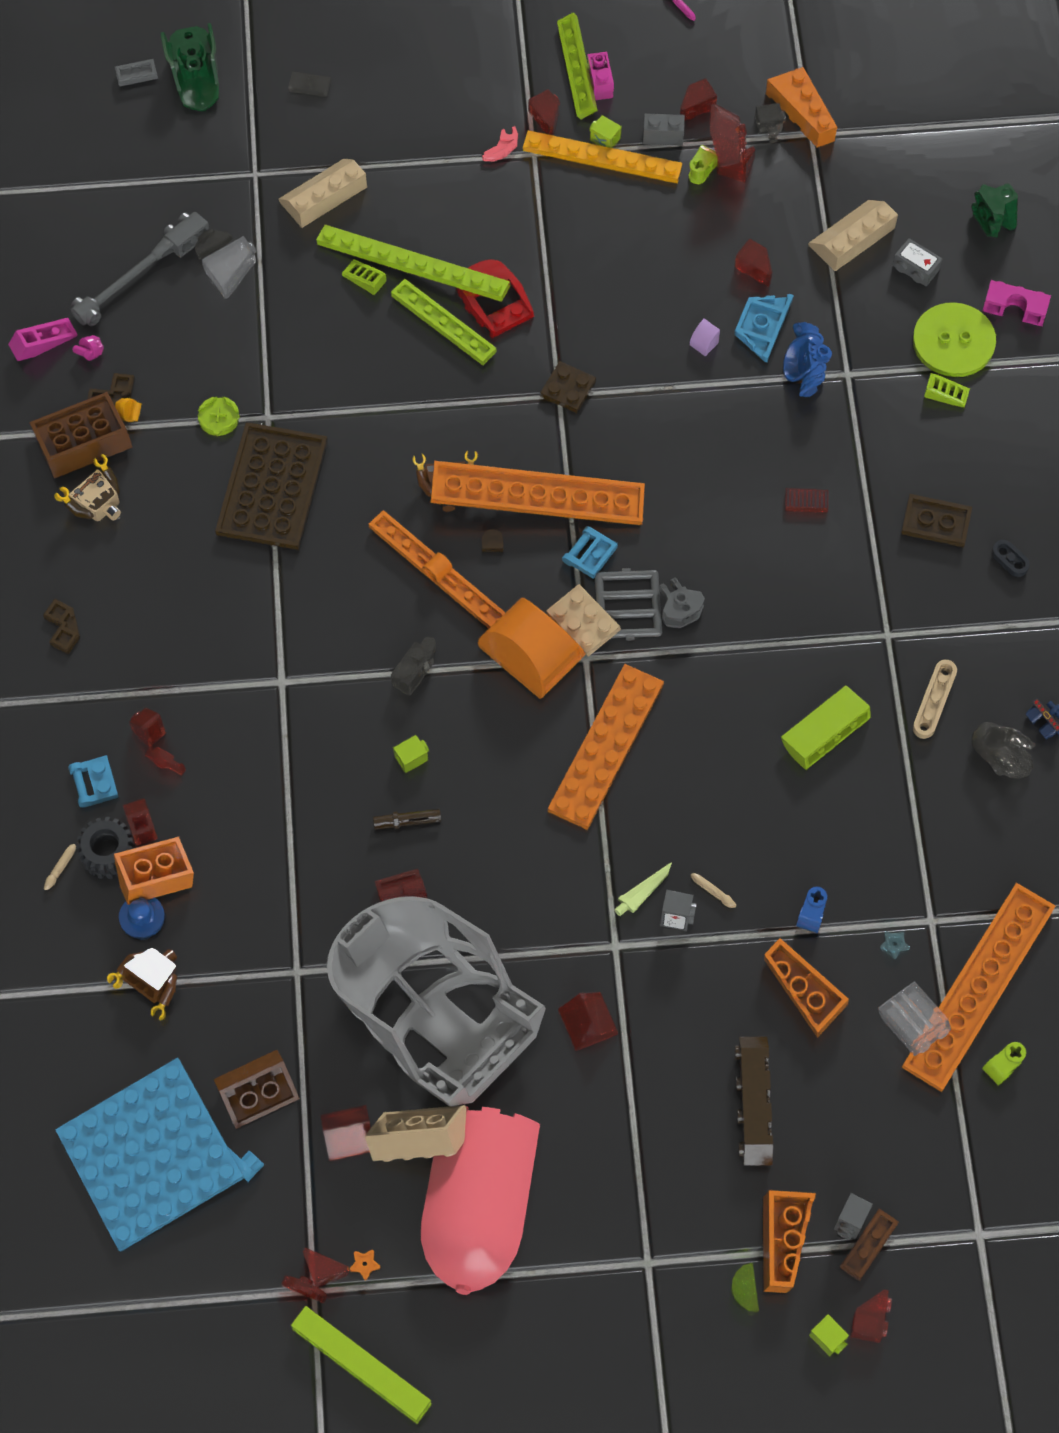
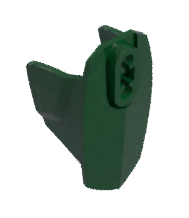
(193, 74)

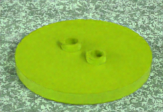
(954, 339)

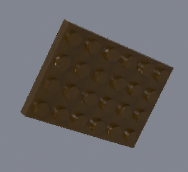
(271, 486)

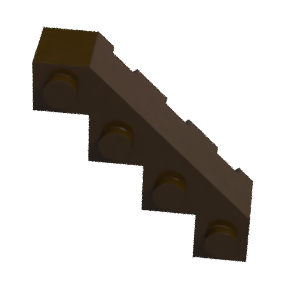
(755, 1096)

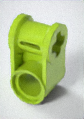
(702, 164)
(1003, 1065)

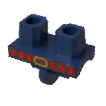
(1038, 711)

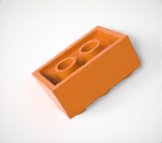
(153, 870)

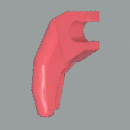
(505, 146)

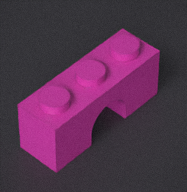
(1031, 302)

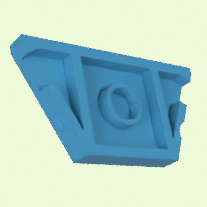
(762, 323)

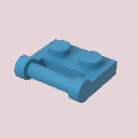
(595, 555)
(101, 781)

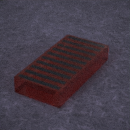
(806, 500)

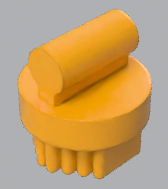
(128, 409)

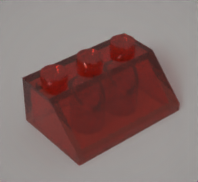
(727, 136)

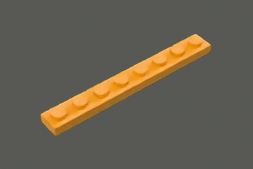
(602, 156)

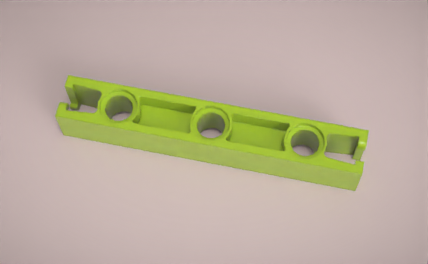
(361, 1365)

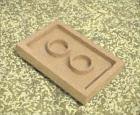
(583, 619)

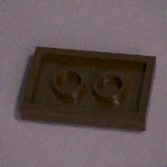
(936, 520)

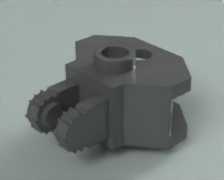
(680, 605)

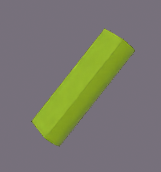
(826, 727)

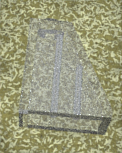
(230, 265)

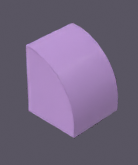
(705, 337)

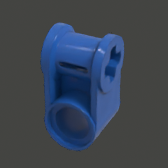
(811, 912)

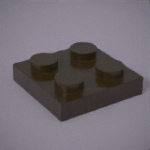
(568, 387)

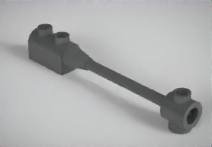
(175, 239)

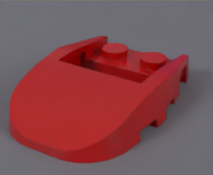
(506, 317)

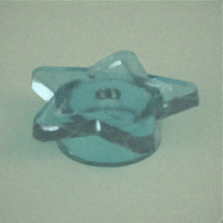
(894, 949)

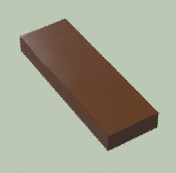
(869, 1244)

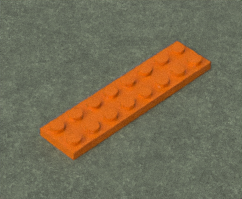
(605, 746)

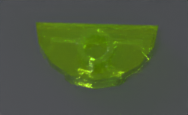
(745, 1288)

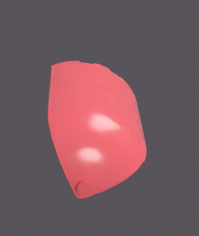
(479, 1200)

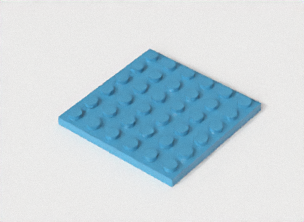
(149, 1154)

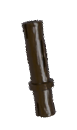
(406, 819)

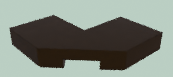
(121, 387)
(68, 632)

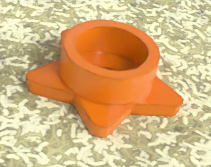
(364, 1270)

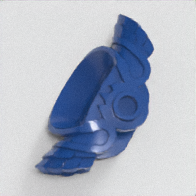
(806, 358)

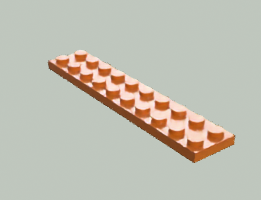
(537, 493)
(982, 983)

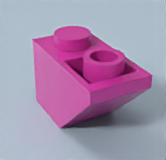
(600, 75)

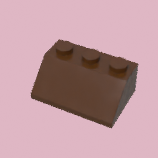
(256, 1089)

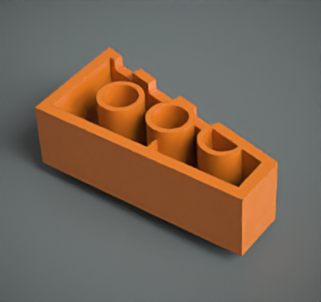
(803, 105)
(807, 988)
(783, 1236)

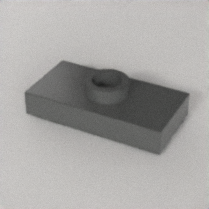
(136, 72)

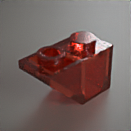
(698, 99)
(754, 261)
(140, 821)
(870, 1318)

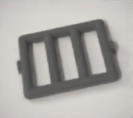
(654, 593)

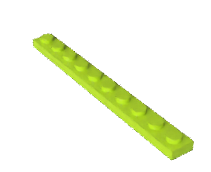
(413, 263)

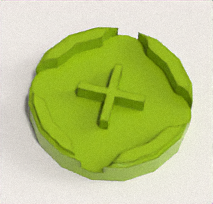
(218, 416)

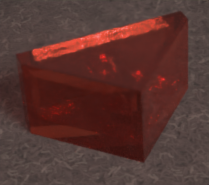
(323, 1268)

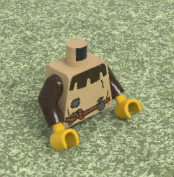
(95, 495)

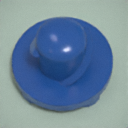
(142, 918)

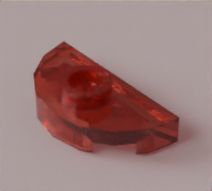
(164, 760)
(304, 1286)

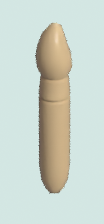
(61, 864)
(713, 890)

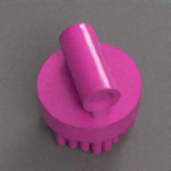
(89, 347)

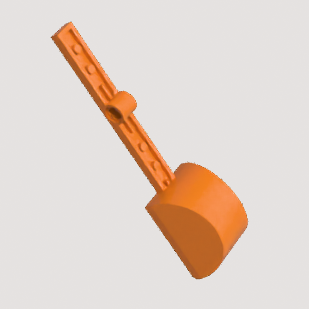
(520, 640)

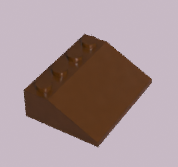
(80, 434)

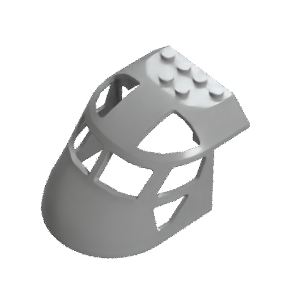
(386, 941)

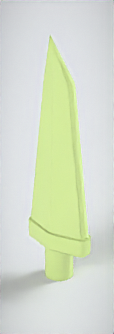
(637, 895)

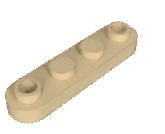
(934, 699)

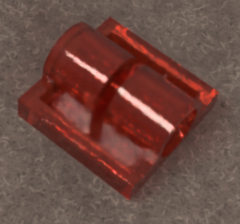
(401, 885)

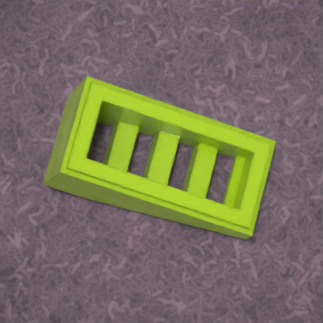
(372, 287)
(938, 395)

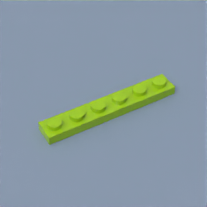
(577, 66)
(443, 322)

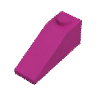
(41, 338)

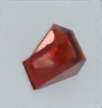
(740, 170)

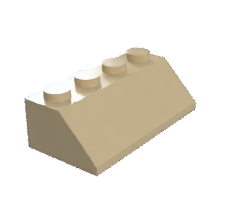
(324, 191)
(854, 233)
(417, 1133)

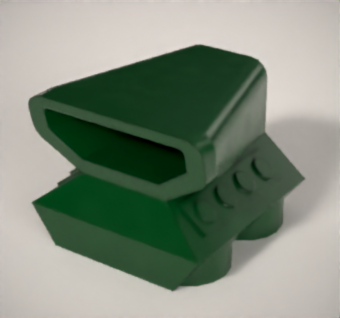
(995, 208)

